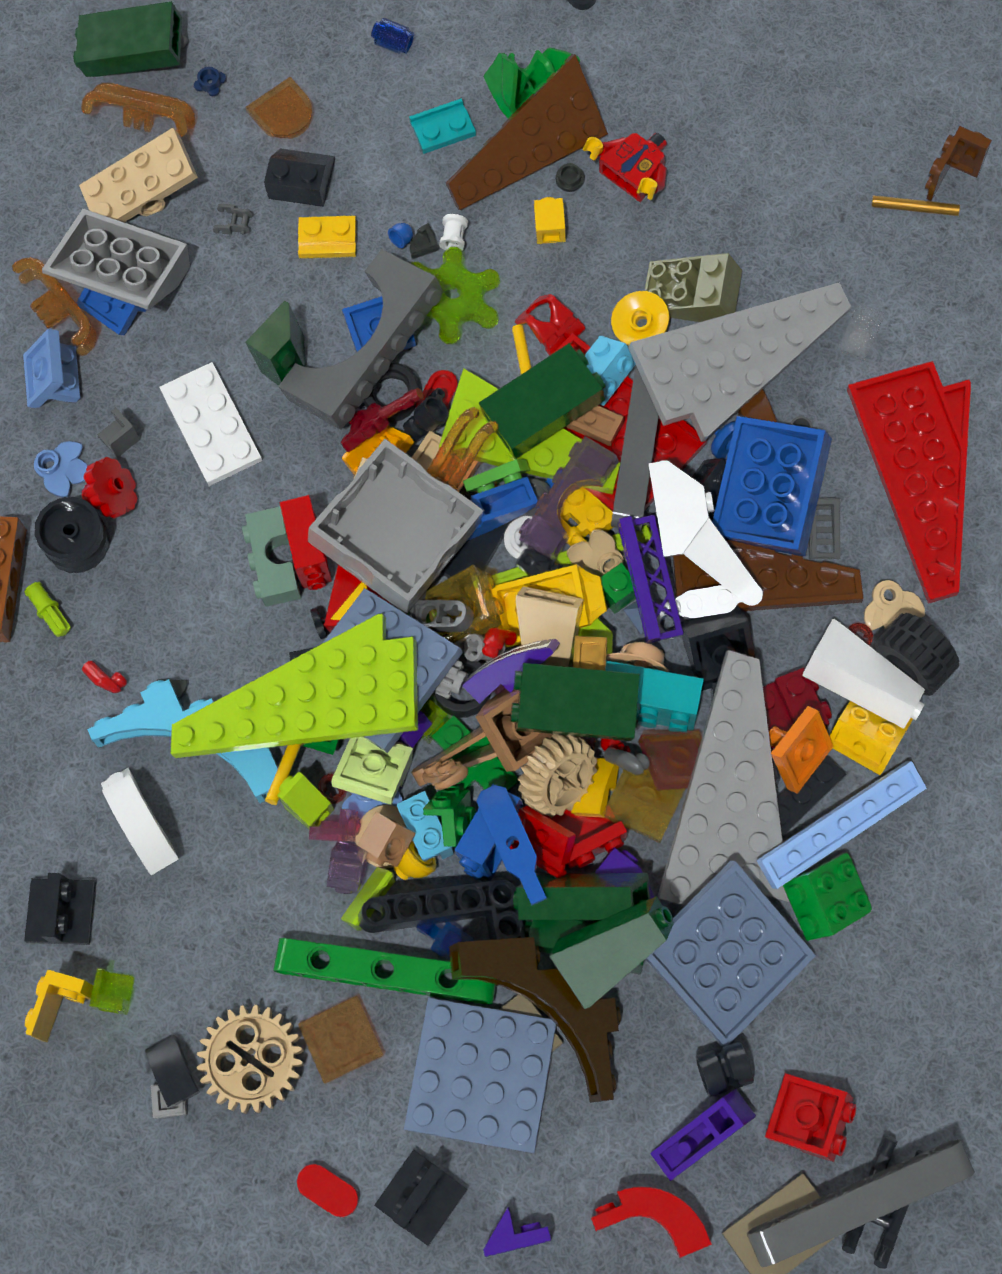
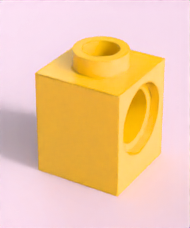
(549, 220)

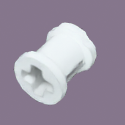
(453, 231)

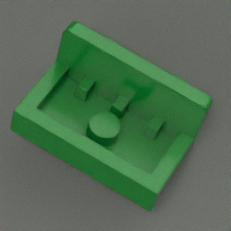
(455, 811)

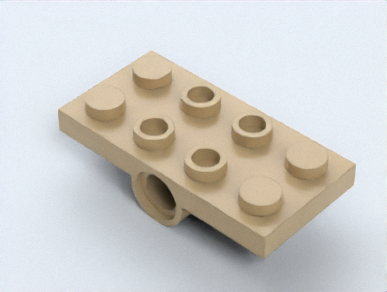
(140, 179)

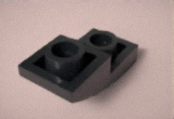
(171, 1071)

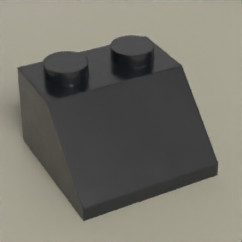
(298, 177)
(710, 637)

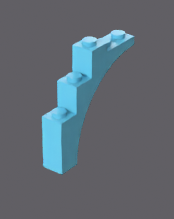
(156, 718)

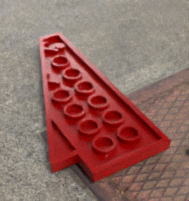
(921, 456)

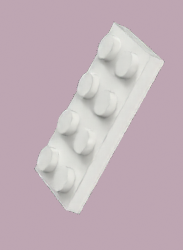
(210, 424)

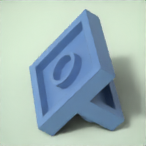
(51, 371)

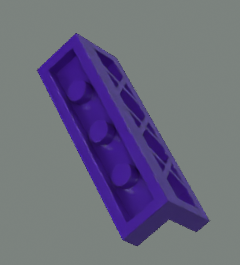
(639, 578)

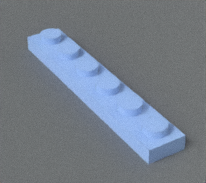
(841, 824)

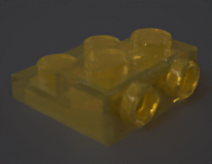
(473, 589)
(642, 806)

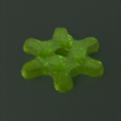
(469, 305)

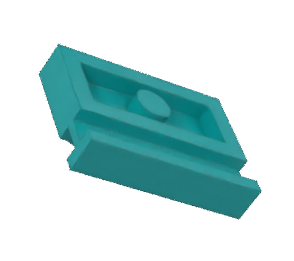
(442, 126)

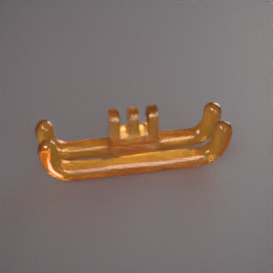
(141, 106)
(56, 304)
(453, 464)

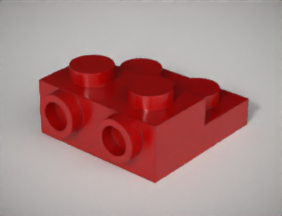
(811, 1117)

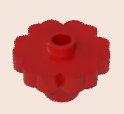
(109, 488)

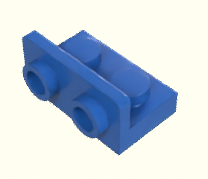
(109, 310)

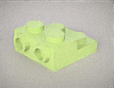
(371, 771)

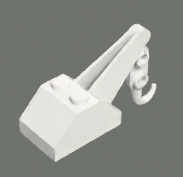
(687, 530)

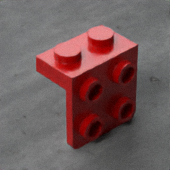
(592, 836)

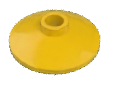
(635, 307)

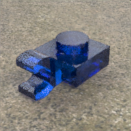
(444, 937)

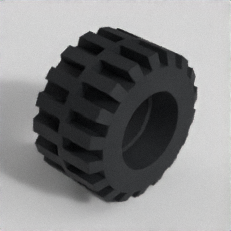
(918, 651)

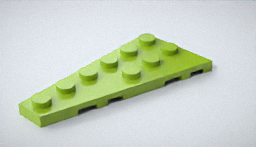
(542, 459)

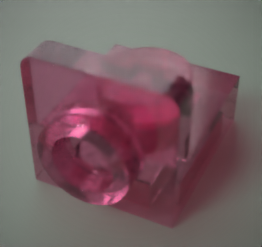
(341, 831)

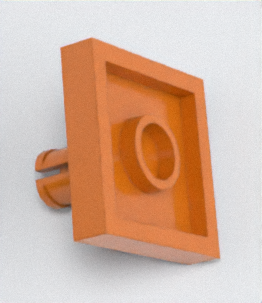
(800, 749)

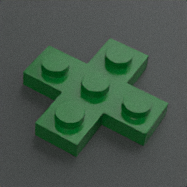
(484, 773)

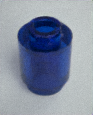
(392, 36)

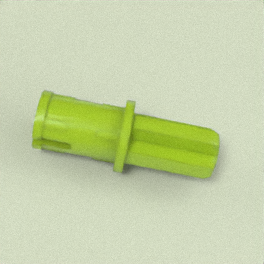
(47, 609)

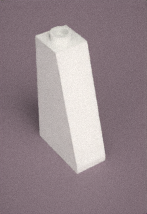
(864, 676)

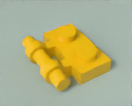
(587, 513)

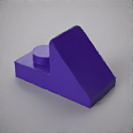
(505, 1239)

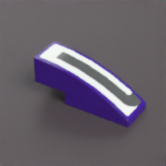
(503, 667)

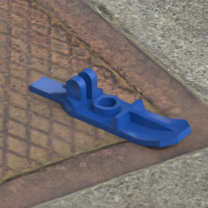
(506, 826)

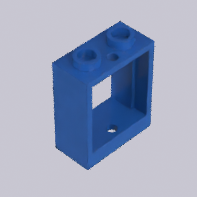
(477, 848)

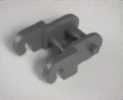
(236, 212)

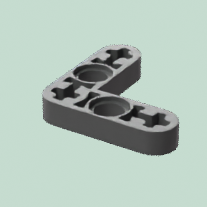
(442, 622)

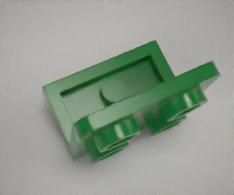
(828, 898)

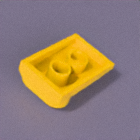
(566, 581)

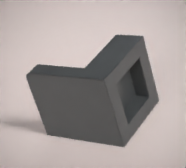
(119, 435)

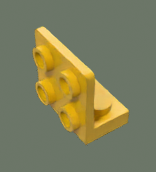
(866, 737)
(50, 994)

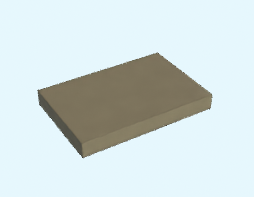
(790, 1197)

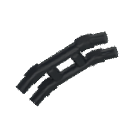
(891, 1223)

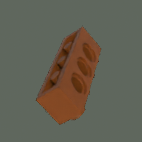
(11, 555)

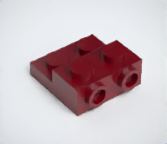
(788, 699)

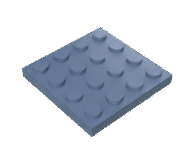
(434, 652)
(729, 954)
(480, 1075)

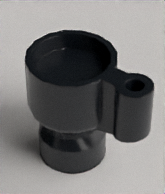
(427, 416)

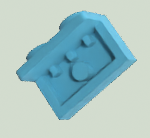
(611, 361)
(427, 827)

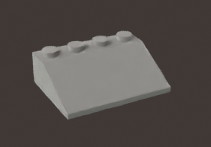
(119, 260)

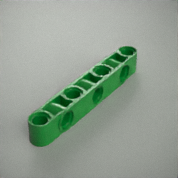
(360, 968)

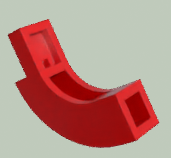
(663, 1207)

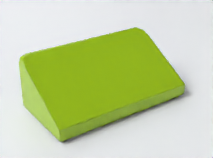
(377, 885)

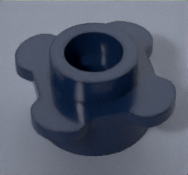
(207, 74)

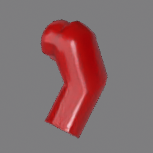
(496, 639)

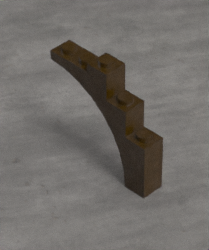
(514, 966)

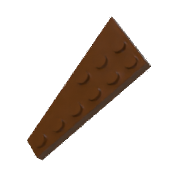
(537, 134)
(782, 578)

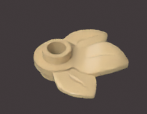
(594, 554)
(884, 612)

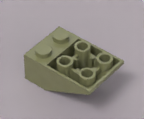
(696, 286)

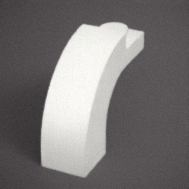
(138, 821)

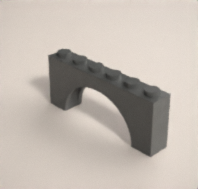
(338, 390)

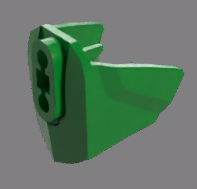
(514, 85)

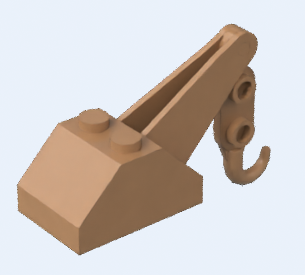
(505, 743)

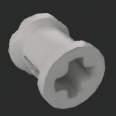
(473, 648)

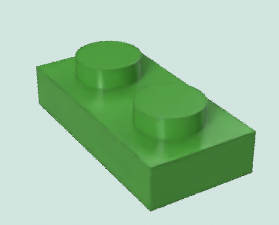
(507, 472)

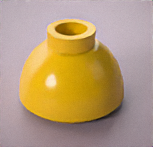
(413, 866)

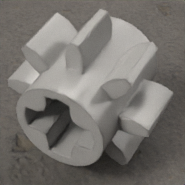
(452, 681)

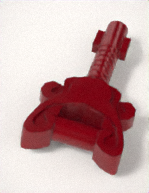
(374, 419)

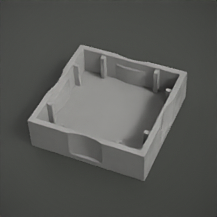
(395, 526)

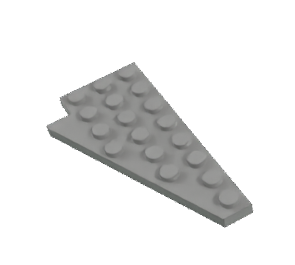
(727, 360)
(731, 791)

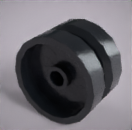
(72, 534)

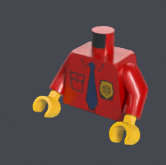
(632, 163)

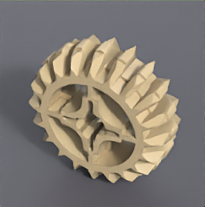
(557, 774)

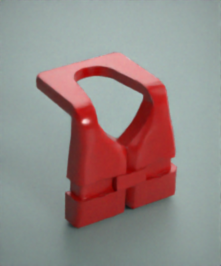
(559, 328)

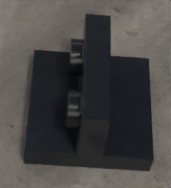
(60, 910)
(420, 1197)

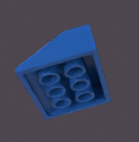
(771, 484)

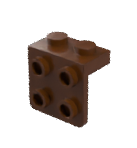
(963, 152)

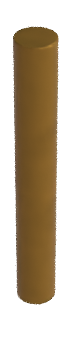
(915, 205)

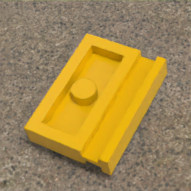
(327, 237)

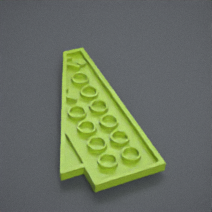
(333, 692)

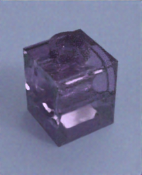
(346, 868)

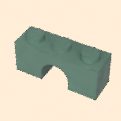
(275, 581)

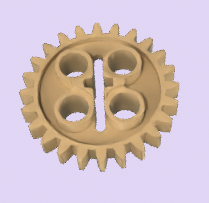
(233, 1083)

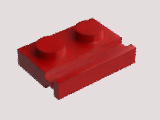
(549, 840)

